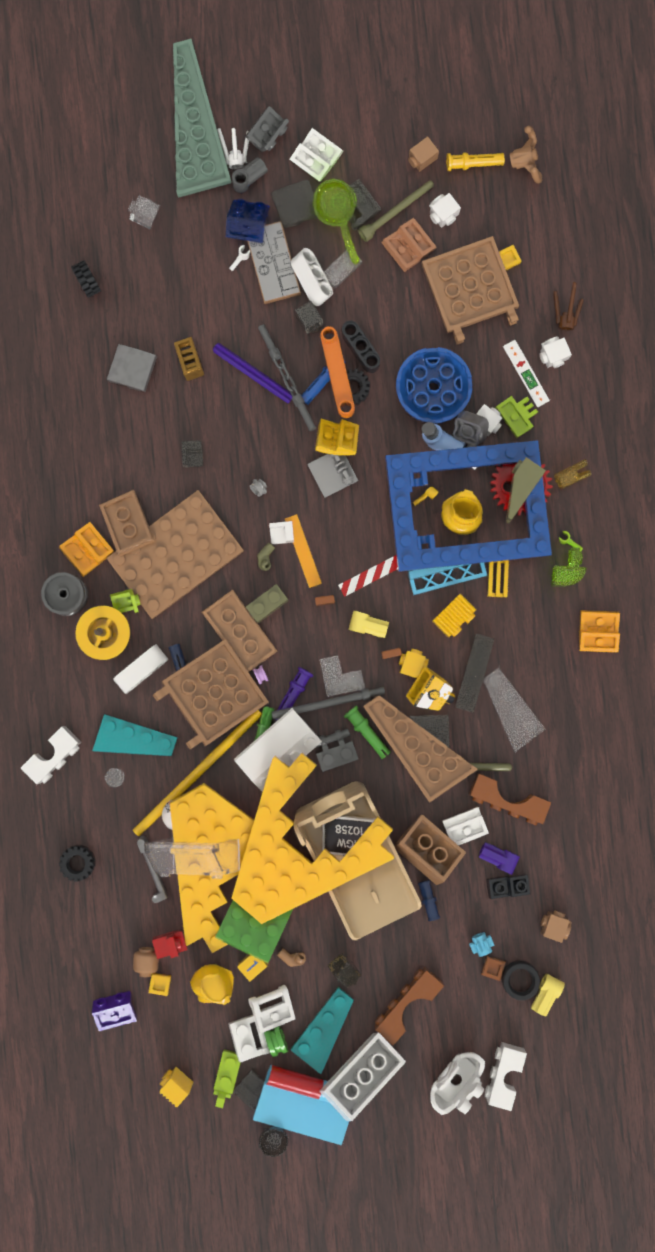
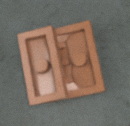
(409, 244)

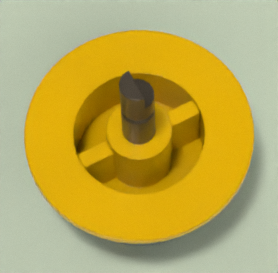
(102, 632)

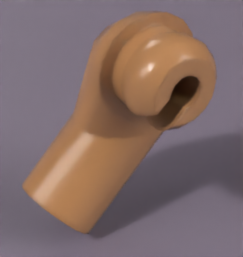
(292, 960)

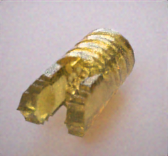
(570, 476)

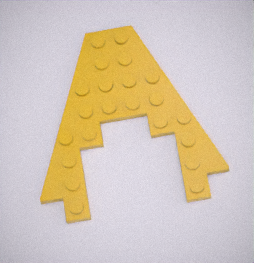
(276, 874)

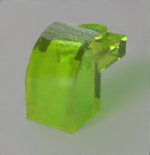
(569, 575)

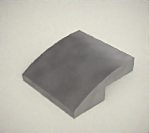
(132, 368)

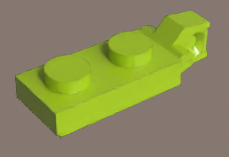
(226, 1077)

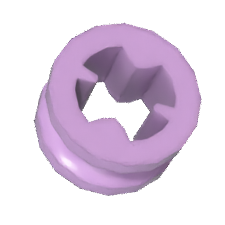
(260, 674)

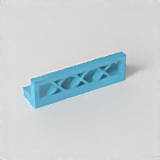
(415, 574)

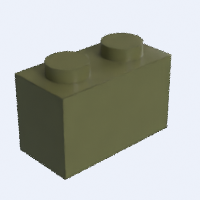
(267, 603)

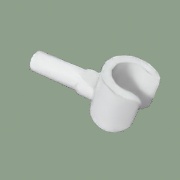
(241, 257)

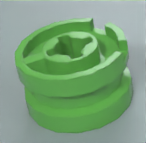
(276, 1041)

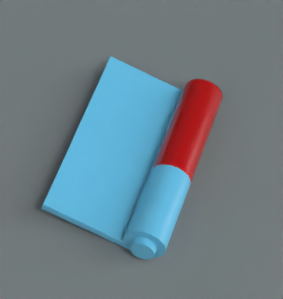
(295, 1104)

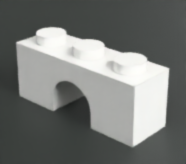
(64, 744)
(508, 1059)

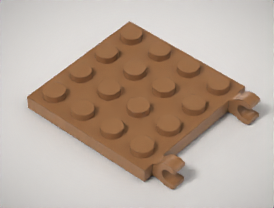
(470, 286)
(213, 693)

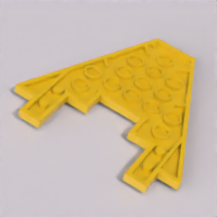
(206, 818)

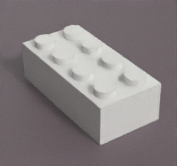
(362, 1076)

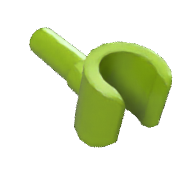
(569, 541)

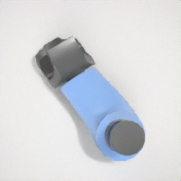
(440, 440)

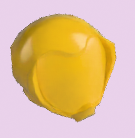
(462, 513)
(213, 984)

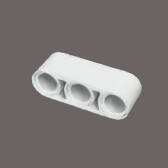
(311, 277)
(140, 669)

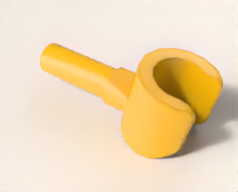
(430, 492)

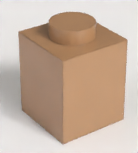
(423, 154)

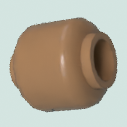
(145, 961)

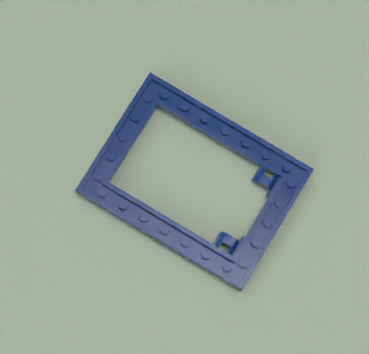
(407, 542)

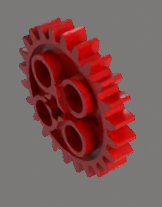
(505, 476)

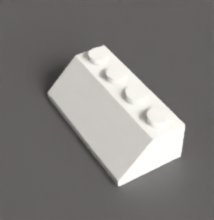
(285, 739)

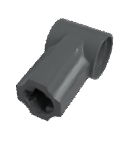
(249, 173)

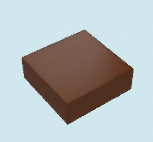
(324, 600)
(391, 653)
(493, 968)

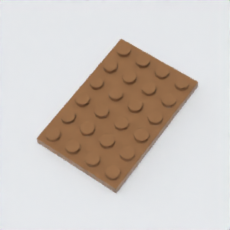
(186, 551)

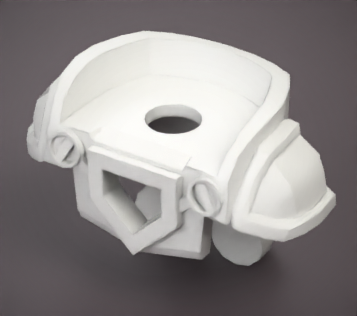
(447, 1096)

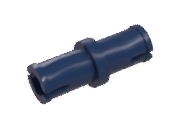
(429, 900)

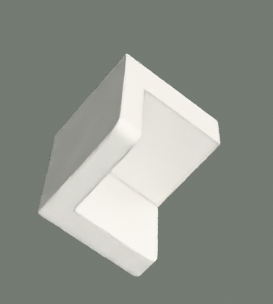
(281, 532)

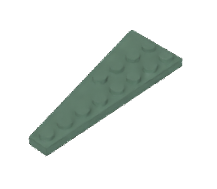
(198, 146)

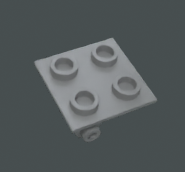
(332, 473)

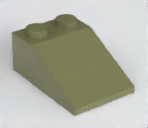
(523, 482)

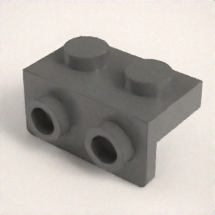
(266, 130)

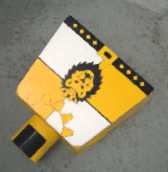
(430, 691)

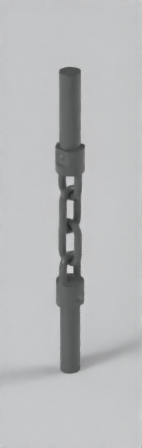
(297, 399)

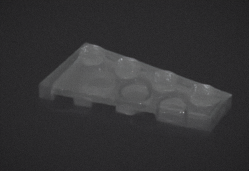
(513, 712)

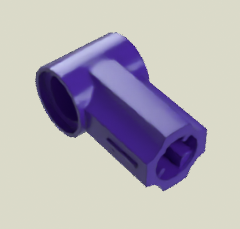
(502, 859)

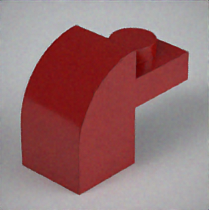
(169, 944)

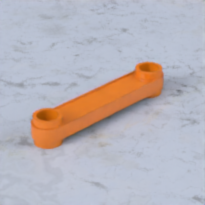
(337, 372)

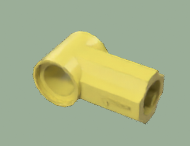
(364, 624)
(549, 990)

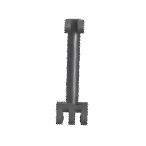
(162, 893)

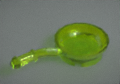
(334, 205)

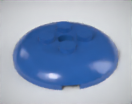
(437, 367)

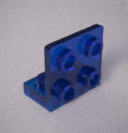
(247, 220)

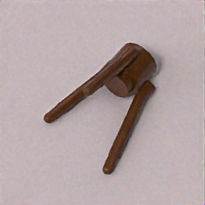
(568, 319)

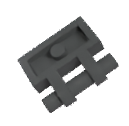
(337, 755)

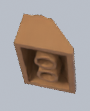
(429, 850)

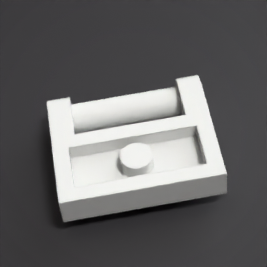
(273, 1015)
(244, 1039)

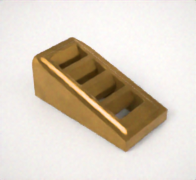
(191, 370)

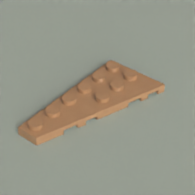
(425, 757)

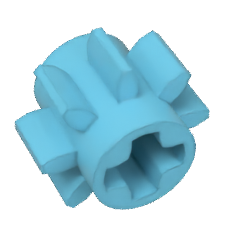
(481, 944)

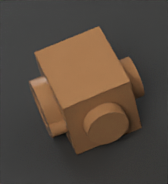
(555, 926)

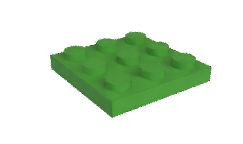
(249, 935)

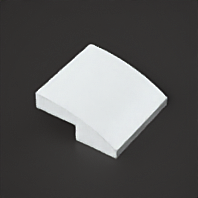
(316, 155)

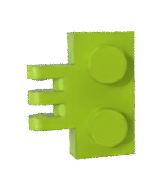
(516, 415)

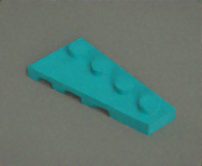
(126, 737)
(321, 1034)

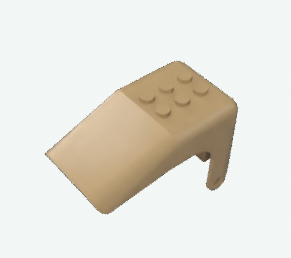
(374, 896)

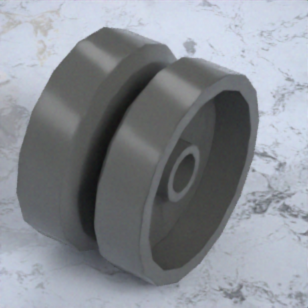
(56, 586)

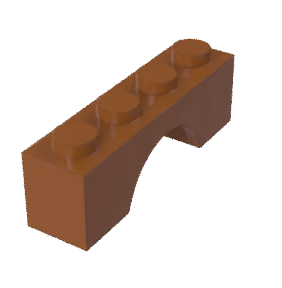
(532, 807)
(423, 986)

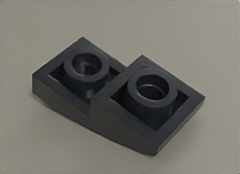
(508, 886)

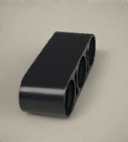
(360, 338)

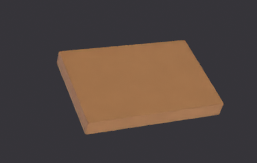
(126, 523)

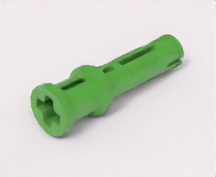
(361, 724)

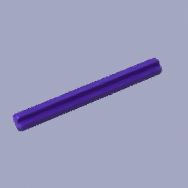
(252, 372)

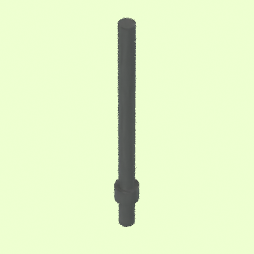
(364, 694)

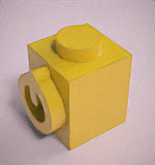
(412, 663)

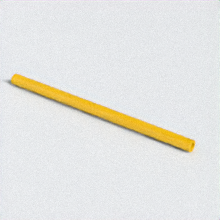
(197, 772)

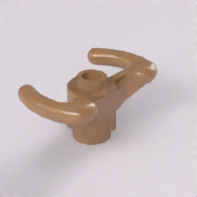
(527, 155)

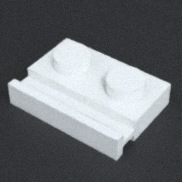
(465, 826)

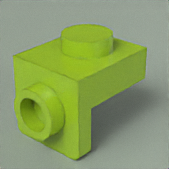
(125, 601)

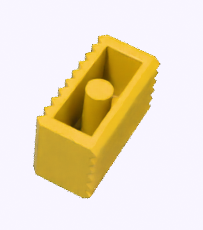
(454, 616)
(175, 1086)

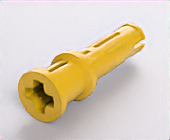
(465, 160)

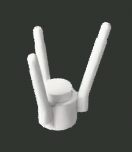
(235, 158)

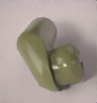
(263, 557)

